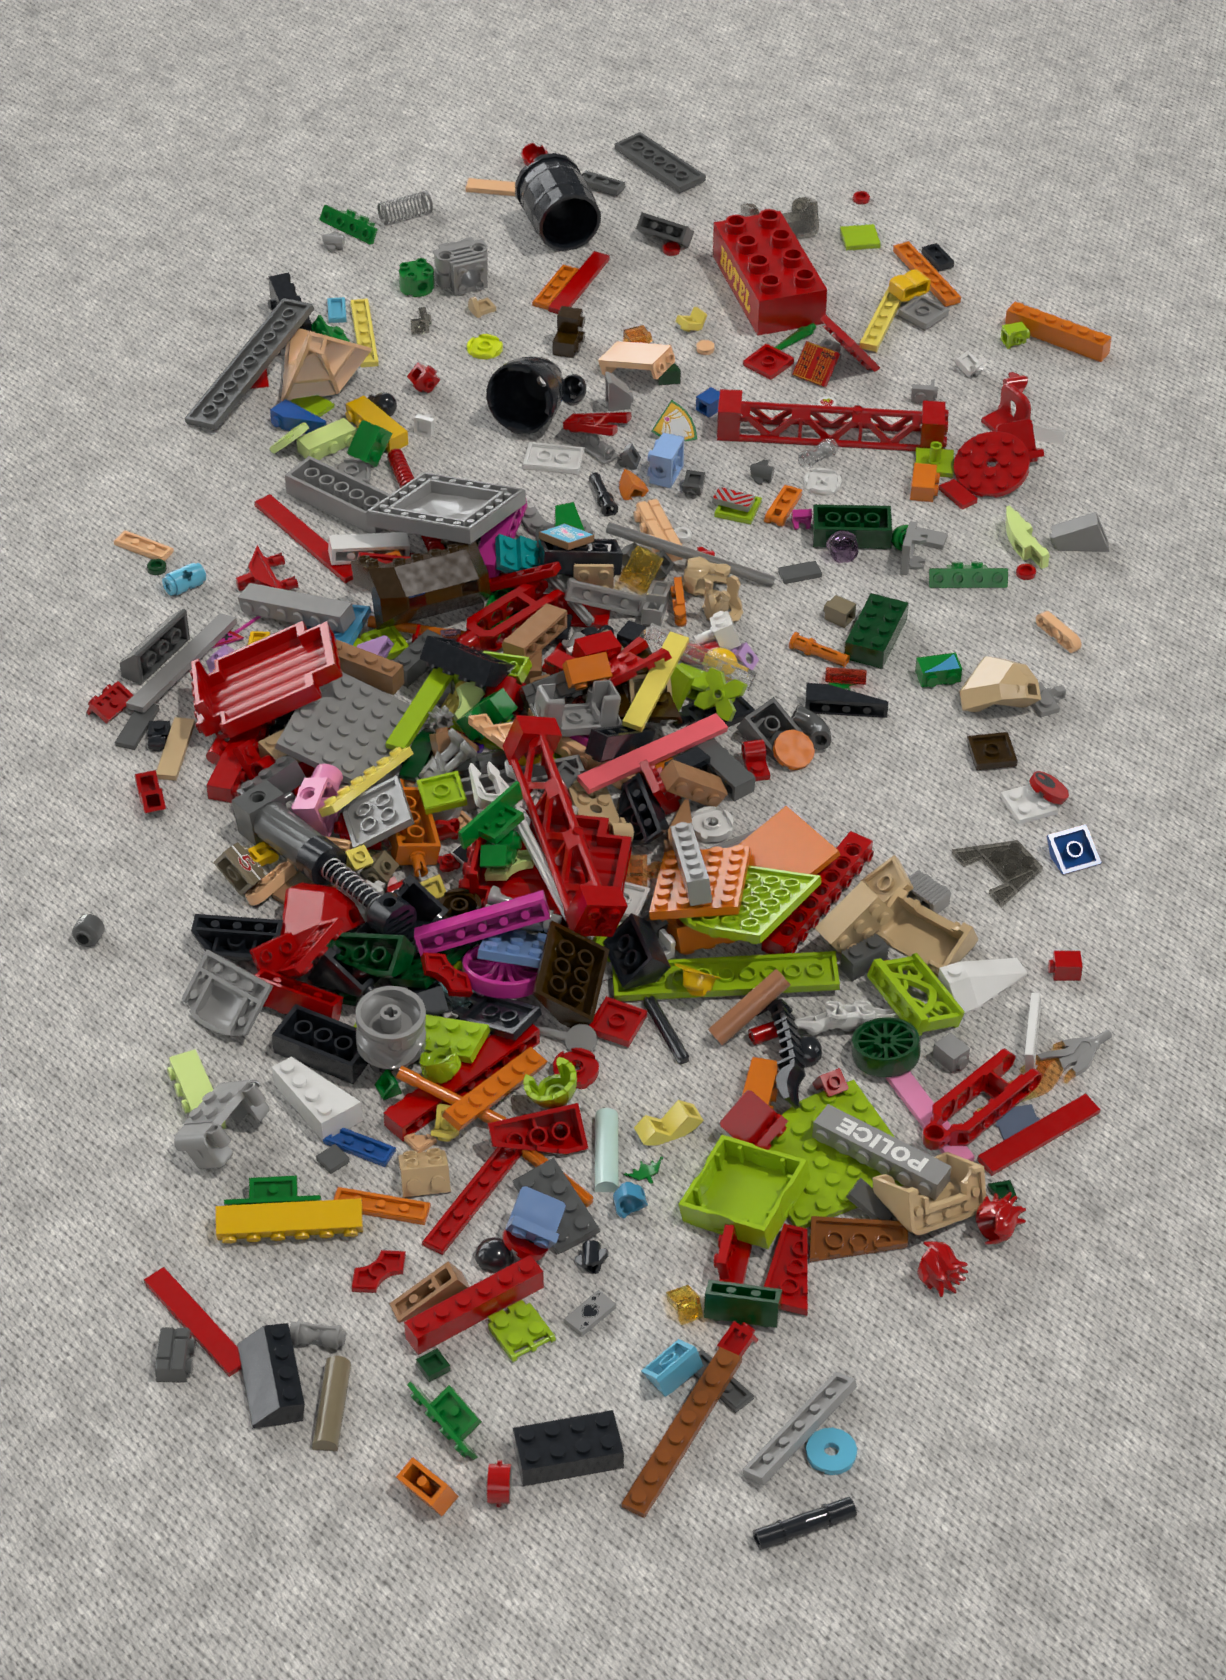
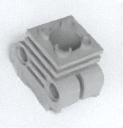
(462, 265)

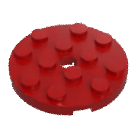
(995, 481)

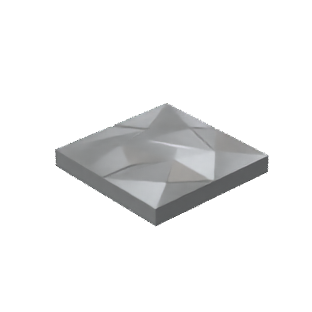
(446, 507)

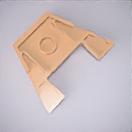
(495, 733)

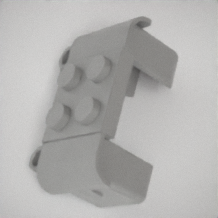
(578, 719)
(202, 1131)

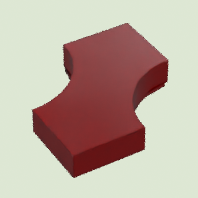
(438, 967)
(369, 1277)

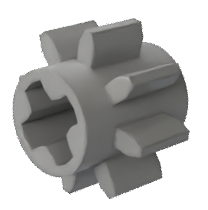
(440, 717)

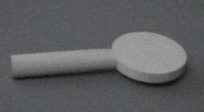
(577, 1037)

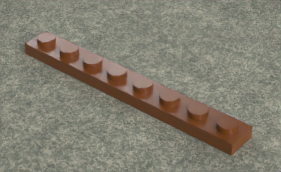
(681, 1432)

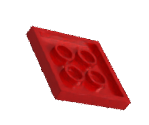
(849, 344)
(312, 947)

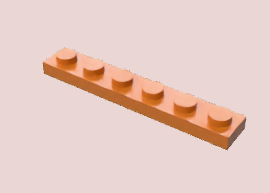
(939, 286)
(494, 1089)

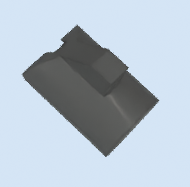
(762, 472)

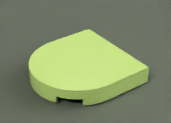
(289, 437)

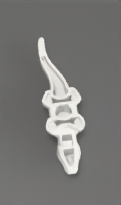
(843, 1016)

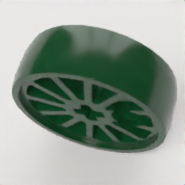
(886, 1047)

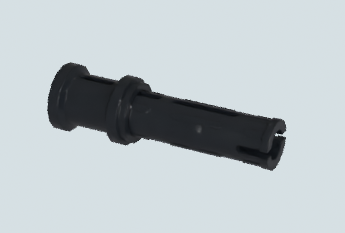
(604, 498)

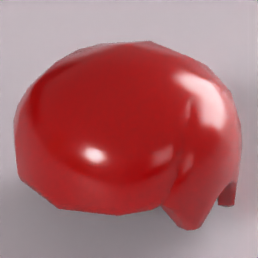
(531, 152)

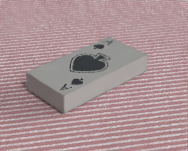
(590, 1313)

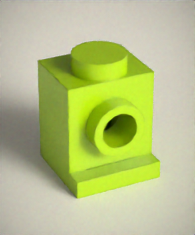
(1014, 334)

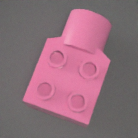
(312, 794)

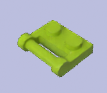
(393, 634)

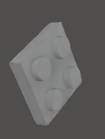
(923, 312)

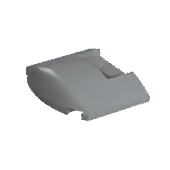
(225, 996)

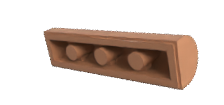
(749, 1007)

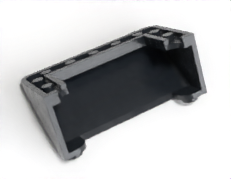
(349, 980)

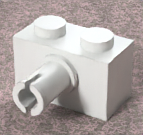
(722, 631)

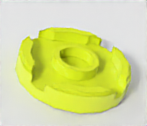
(484, 346)

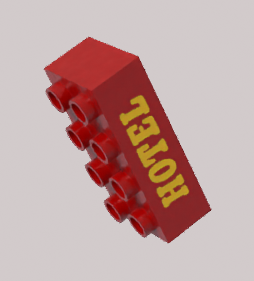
(769, 272)

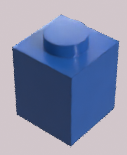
(708, 402)

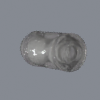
(825, 449)

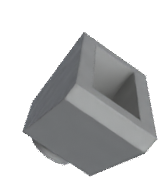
(617, 393)

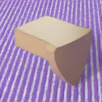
(481, 306)

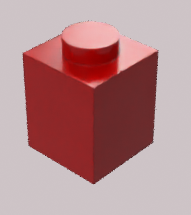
(1066, 966)

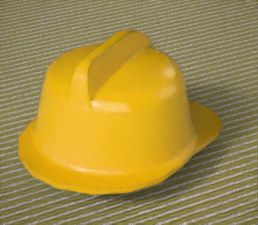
(697, 982)

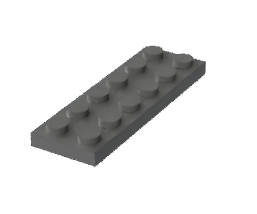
(660, 162)

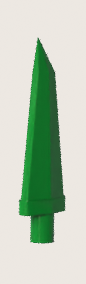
(798, 335)

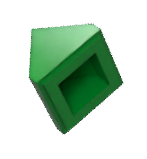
(387, 1085)

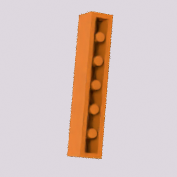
(1060, 331)

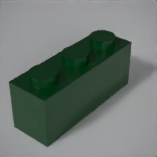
(742, 1303)

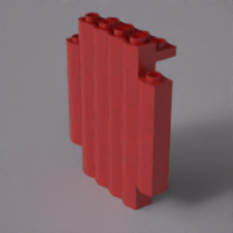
(264, 679)
(608, 852)

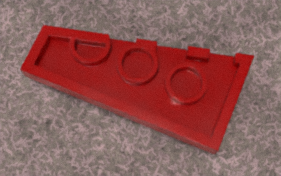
(790, 1269)

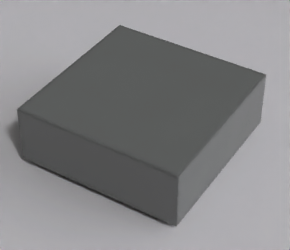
(332, 1158)

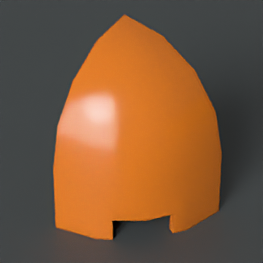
(631, 485)

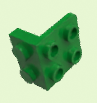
(369, 443)

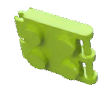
(519, 1329)

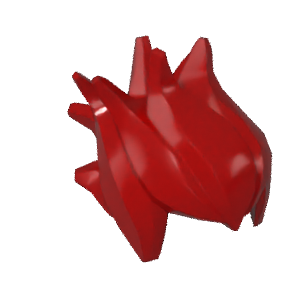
(998, 1218)
(940, 1267)

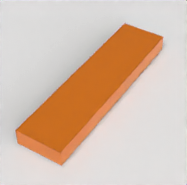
(554, 286)
(388, 1206)

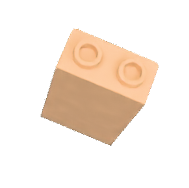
(637, 356)

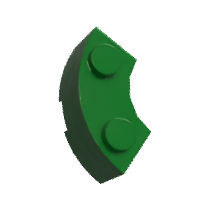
(501, 854)

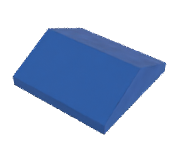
(1072, 849)

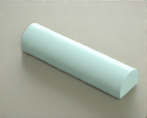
(606, 1150)

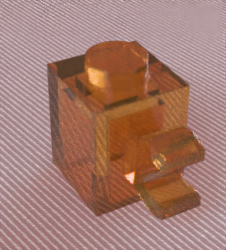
(637, 335)
(639, 871)

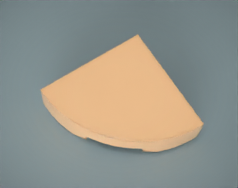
(420, 1142)

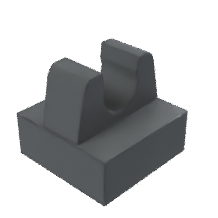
(629, 457)

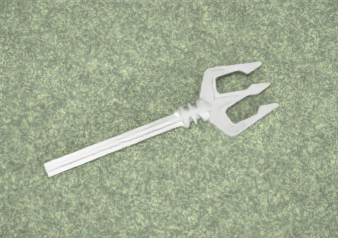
(483, 799)

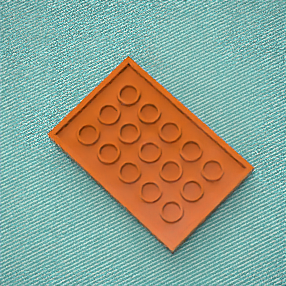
(727, 878)

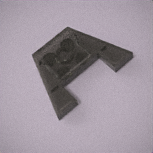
(1008, 861)

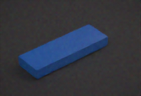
(362, 1146)

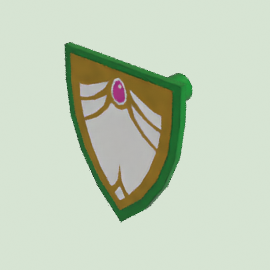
(675, 421)

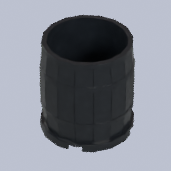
(558, 202)

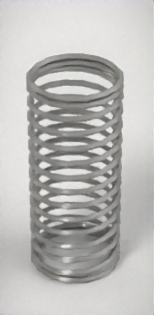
(423, 202)

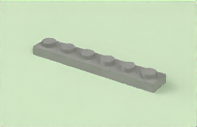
(799, 1428)

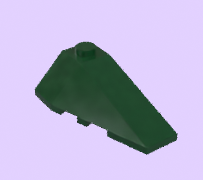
(375, 953)

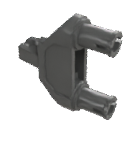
(496, 757)

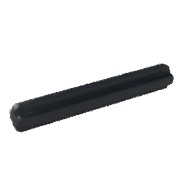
(666, 1030)

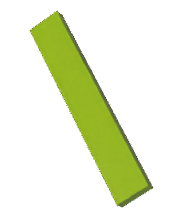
(418, 709)

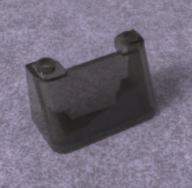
(802, 219)

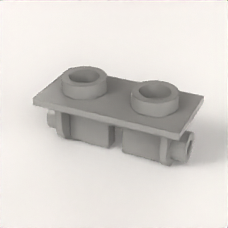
(599, 449)

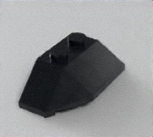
(642, 810)
(234, 936)

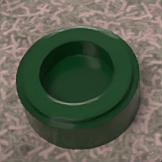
(156, 567)

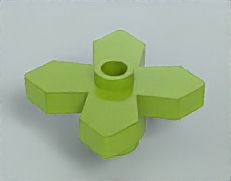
(720, 694)

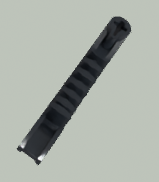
(792, 1062)

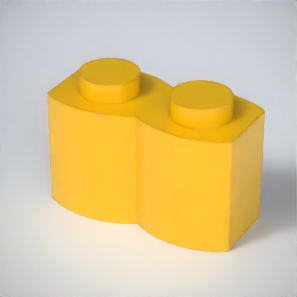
(909, 285)

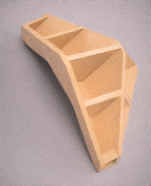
(319, 364)

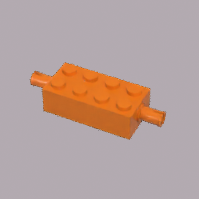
(420, 842)

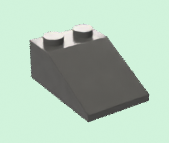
(767, 724)

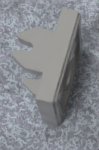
(912, 537)

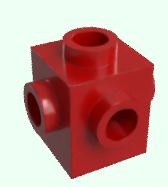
(423, 377)

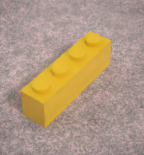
(364, 409)

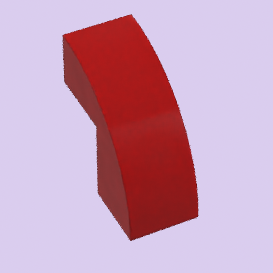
(149, 791)

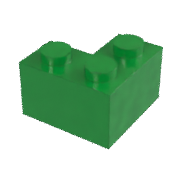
(497, 707)

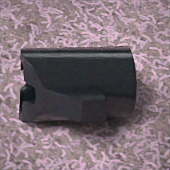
(592, 1256)

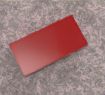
(958, 494)

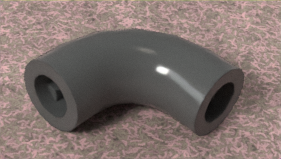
(813, 726)

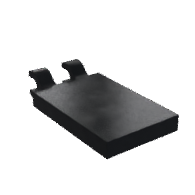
(694, 713)
(504, 1016)

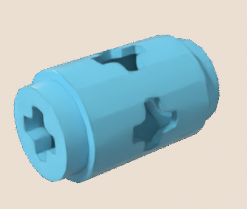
(181, 579)

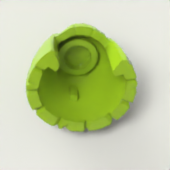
(555, 1089)

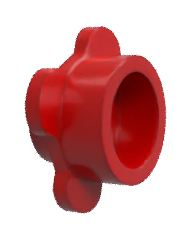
(448, 863)

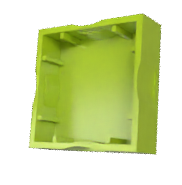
(746, 1190)

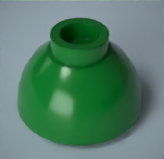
(898, 536)

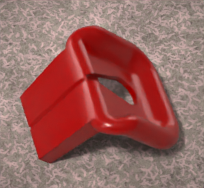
(1004, 414)

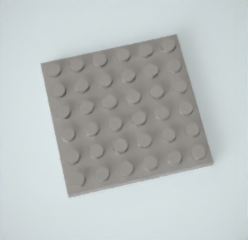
(345, 728)

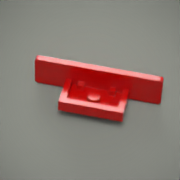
(732, 1256)

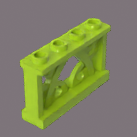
(894, 988)

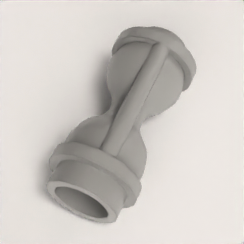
(307, 1333)

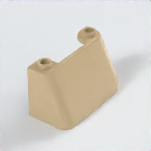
(925, 932)
(955, 1203)

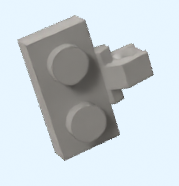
(1049, 700)

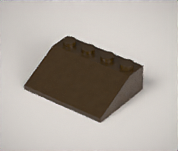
(570, 975)

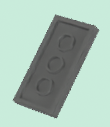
(576, 1220)

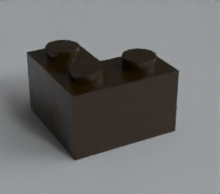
(569, 332)

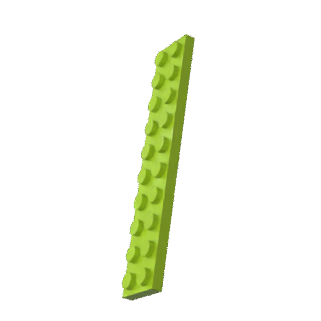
(740, 975)

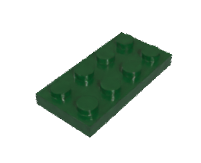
(415, 977)

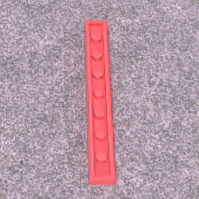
(654, 753)

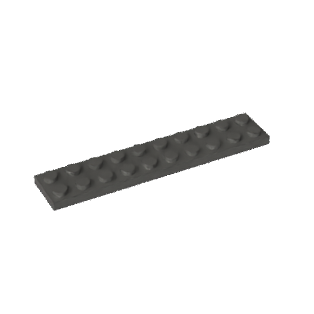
(249, 364)

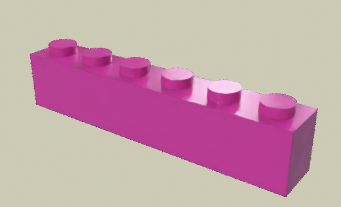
(508, 528)
(482, 923)

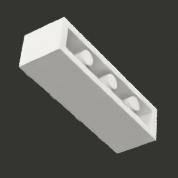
(346, 547)

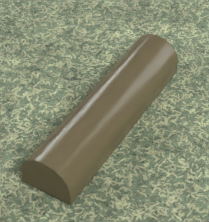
(332, 1404)

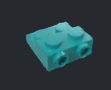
(515, 554)

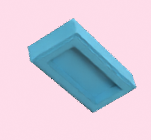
(336, 310)

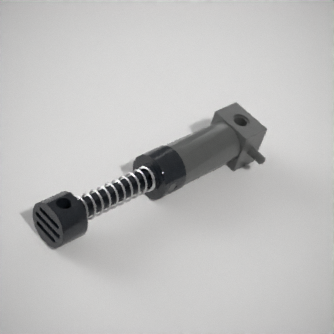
(264, 817)

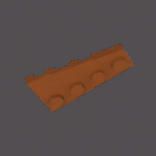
(853, 1237)

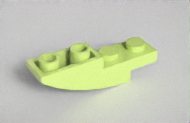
(1022, 541)

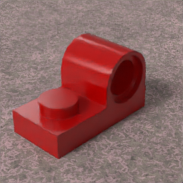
(250, 759)
(754, 759)

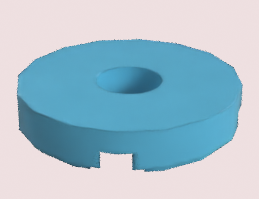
(834, 1438)

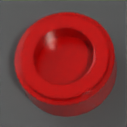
(861, 197)
(671, 249)
(1026, 571)

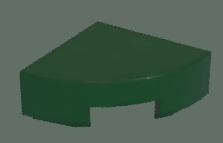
(1002, 1188)

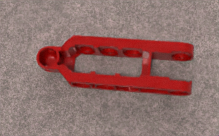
(520, 598)
(986, 1079)

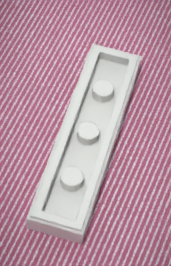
(1032, 1031)

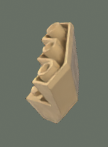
(999, 683)

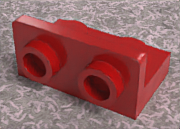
(110, 702)

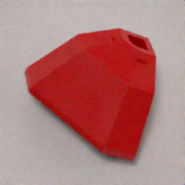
(311, 904)

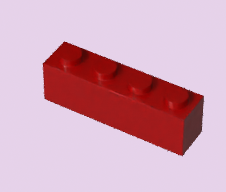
(288, 992)

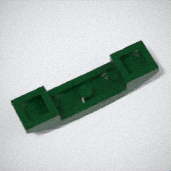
(422, 752)

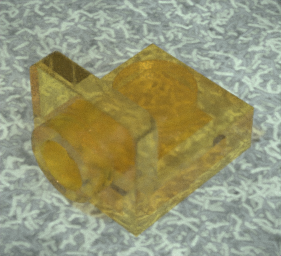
(686, 1304)

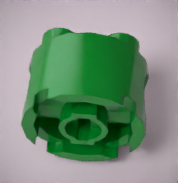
(416, 278)

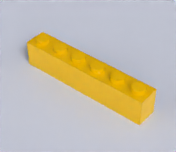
(289, 1219)

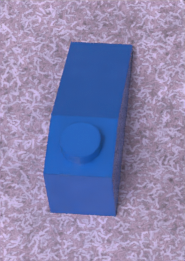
(289, 415)

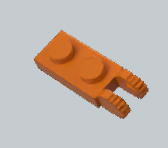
(678, 603)

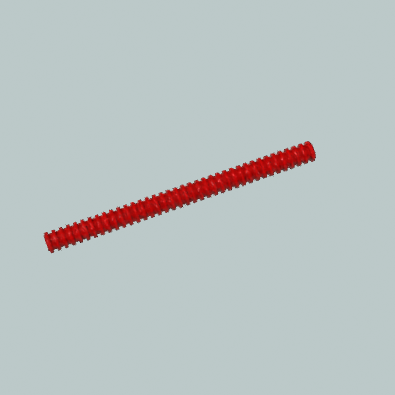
(404, 475)

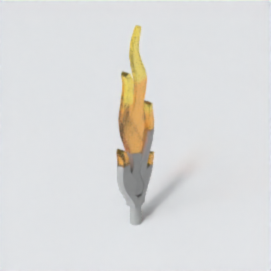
(1065, 1054)

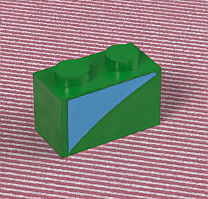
(938, 670)

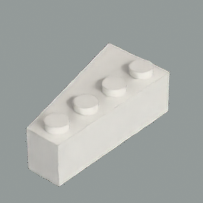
(316, 1099)

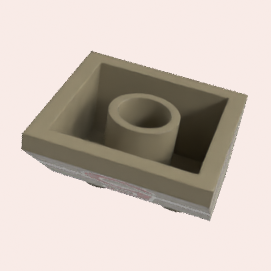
(239, 868)

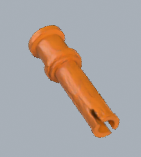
(810, 647)

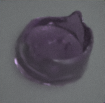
(842, 546)

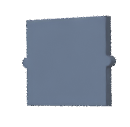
(1016, 1120)

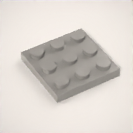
(377, 813)

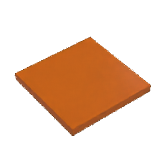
(789, 845)

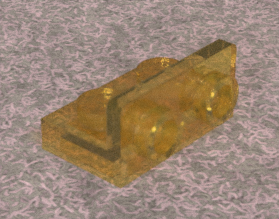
(641, 568)

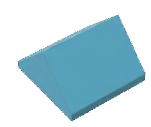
(673, 1367)

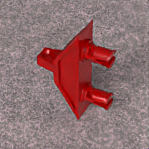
(261, 573)

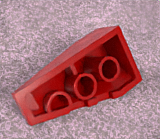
(549, 1131)

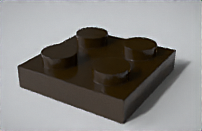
(992, 751)

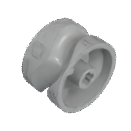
(390, 1027)

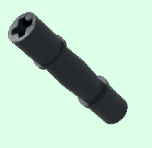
(804, 1523)

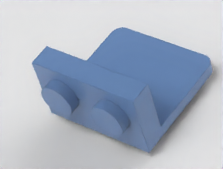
(536, 1217)

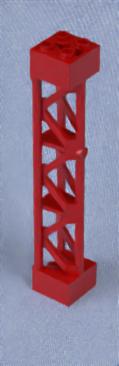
(734, 411)
(595, 907)

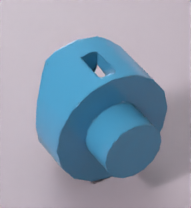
(629, 1199)

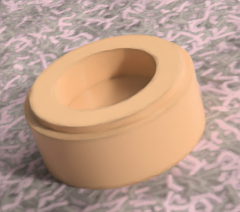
(705, 347)

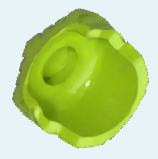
(440, 1064)

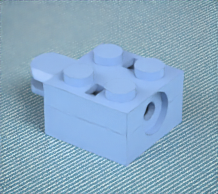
(666, 460)

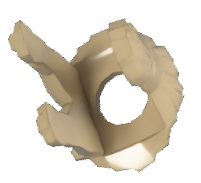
(699, 569)
(723, 601)

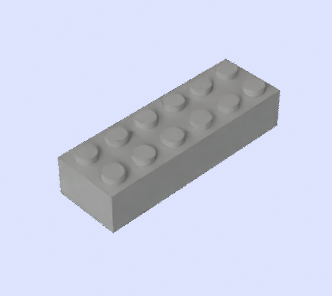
(334, 492)

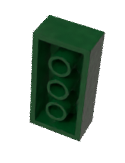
(867, 522)
(876, 630)

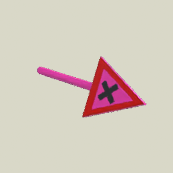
(233, 636)

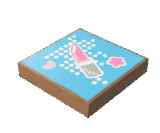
(566, 536)

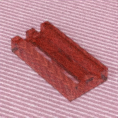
(845, 675)

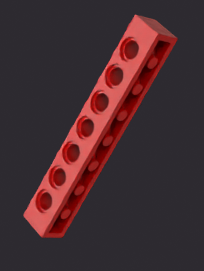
(835, 877)

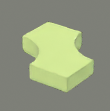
(469, 696)
(522, 861)

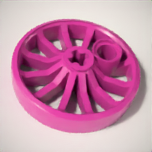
(498, 978)

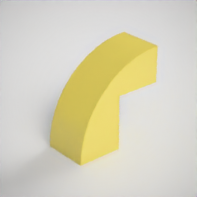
(676, 1123)

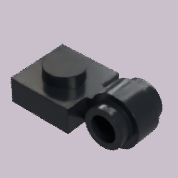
(158, 734)

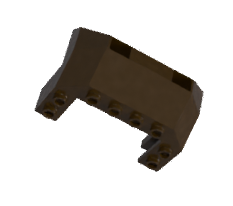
(448, 577)

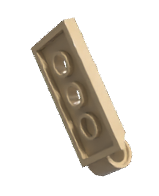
(603, 805)

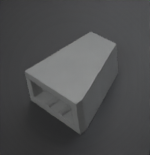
(1080, 535)

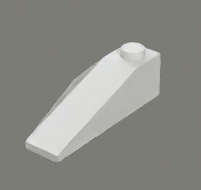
(980, 980)

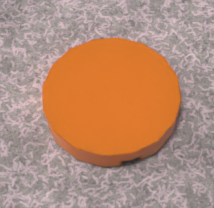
(793, 749)

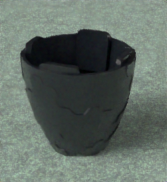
(520, 398)

